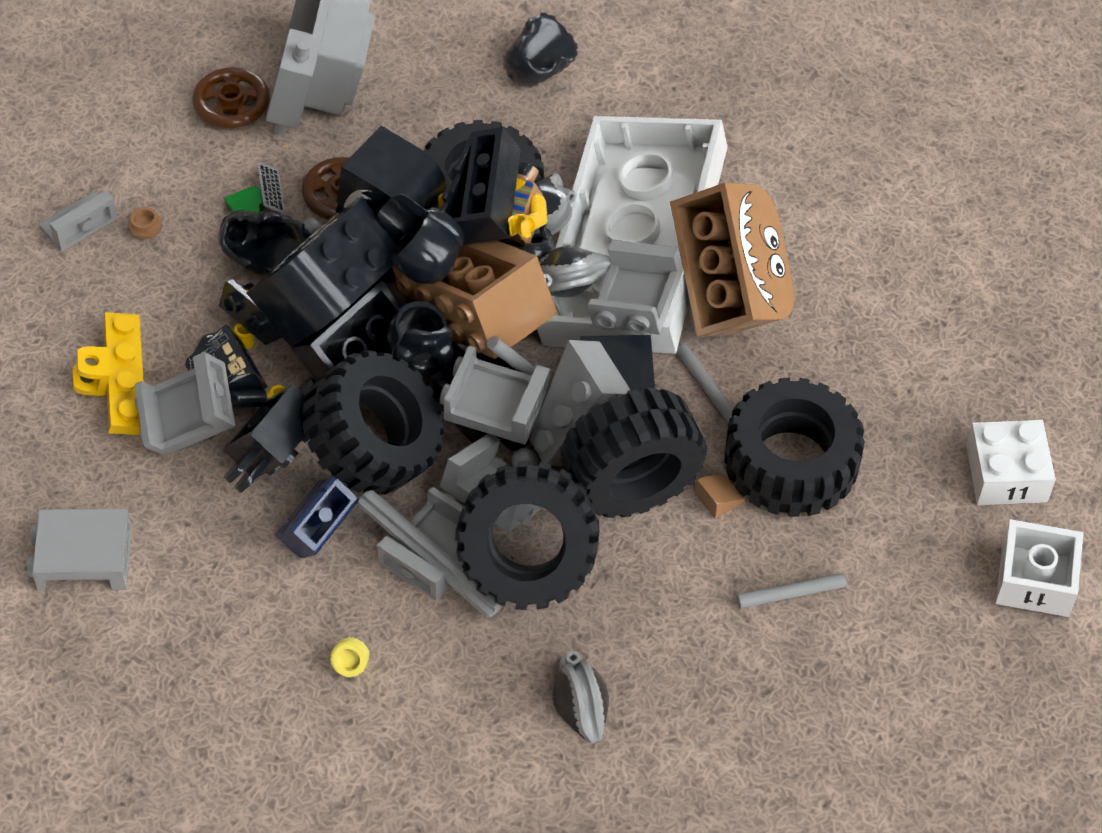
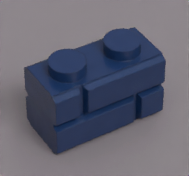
(317, 517)

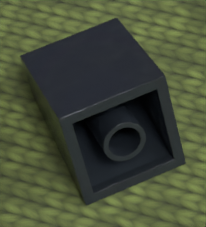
(631, 357)

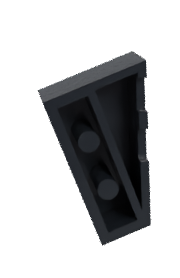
(484, 186)

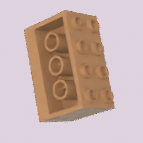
(487, 295)

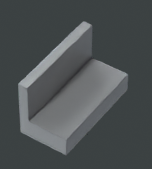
(80, 220)

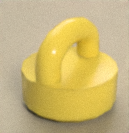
(349, 657)

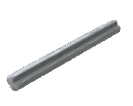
(422, 546)

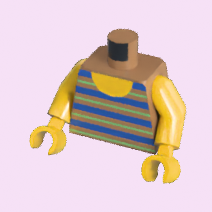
(528, 207)

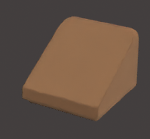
(718, 494)

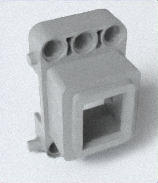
(320, 59)

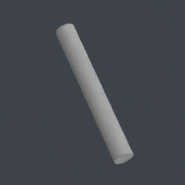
(510, 356)
(705, 381)
(791, 590)

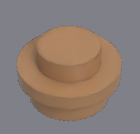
(144, 223)

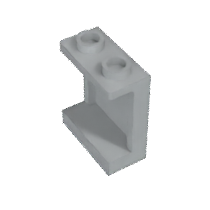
(637, 287)
(494, 397)
(185, 407)
(470, 466)
(438, 523)
(81, 546)

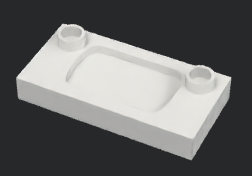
(625, 195)

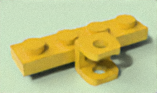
(115, 371)

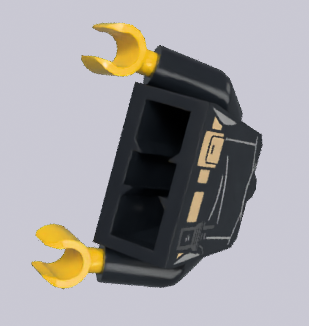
(243, 376)

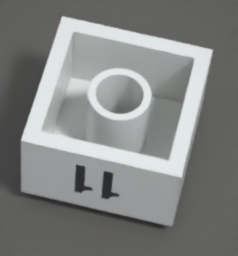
(1010, 462)
(1039, 568)

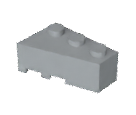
(580, 382)

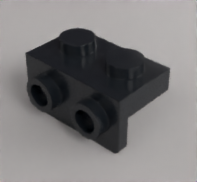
(244, 311)

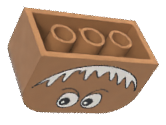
(733, 258)

